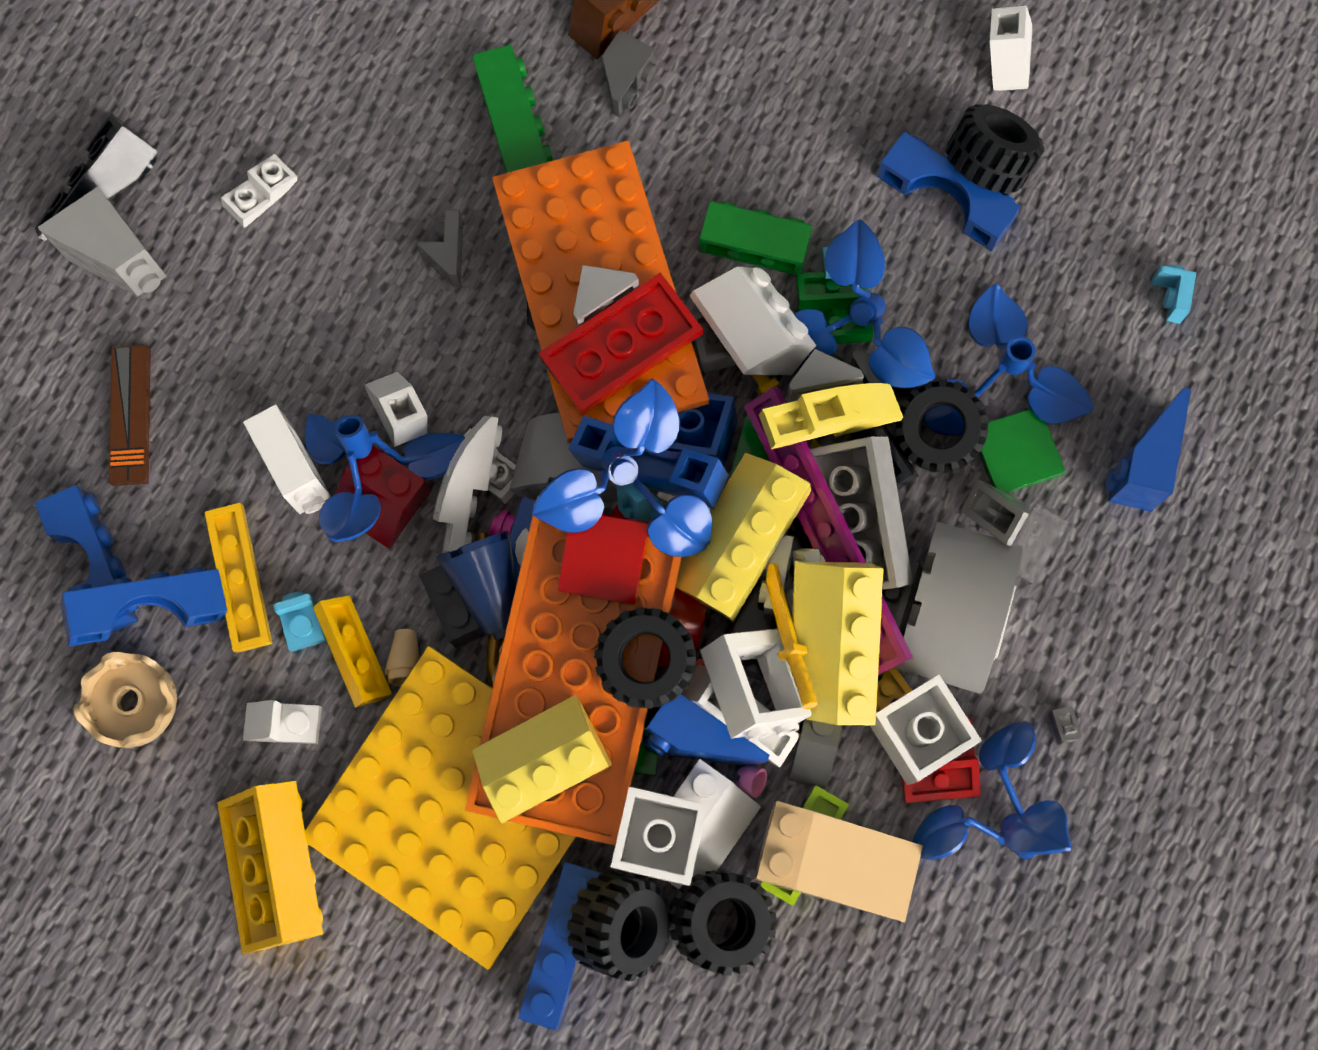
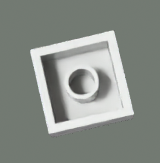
(924, 730)
(659, 836)

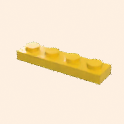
(239, 577)

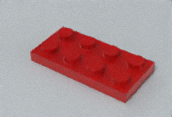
(620, 343)

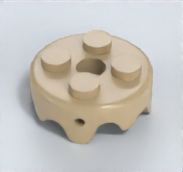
(102, 695)

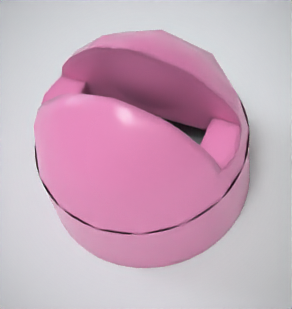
(751, 780)

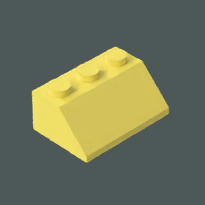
(539, 758)

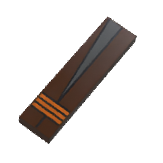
(129, 415)

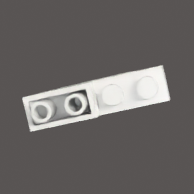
(467, 470)

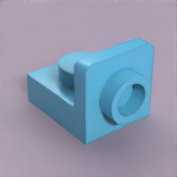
(1179, 290)
(634, 504)
(299, 621)

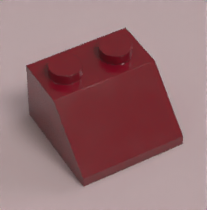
(395, 486)

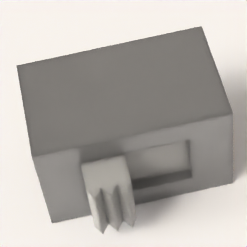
(1065, 725)

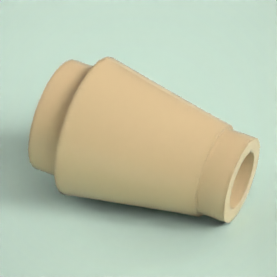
(402, 656)

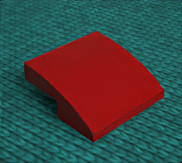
(605, 559)
(951, 781)

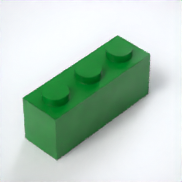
(755, 237)

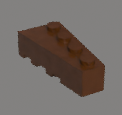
(598, 21)

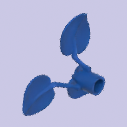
(859, 260)
(1001, 321)
(641, 422)
(352, 515)
(1027, 833)

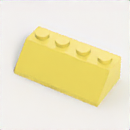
(745, 533)
(839, 623)

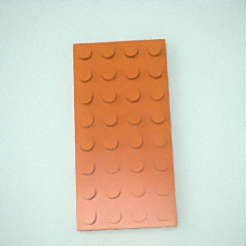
(593, 215)
(552, 658)

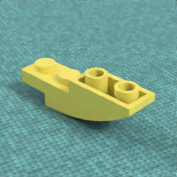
(830, 412)

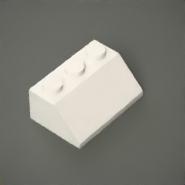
(754, 322)
(726, 815)

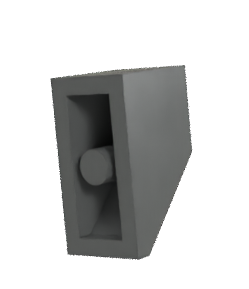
(815, 753)

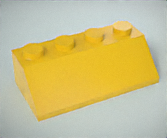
(269, 867)

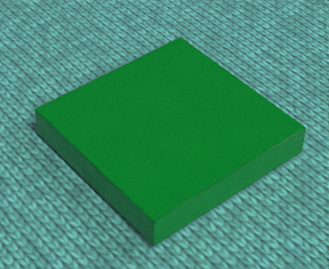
(1020, 452)

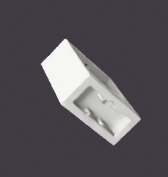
(287, 460)
(734, 692)

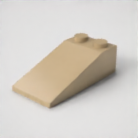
(838, 861)

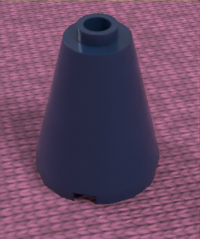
(484, 580)

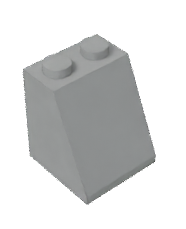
(102, 242)

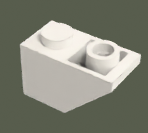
(1010, 47)
(398, 408)

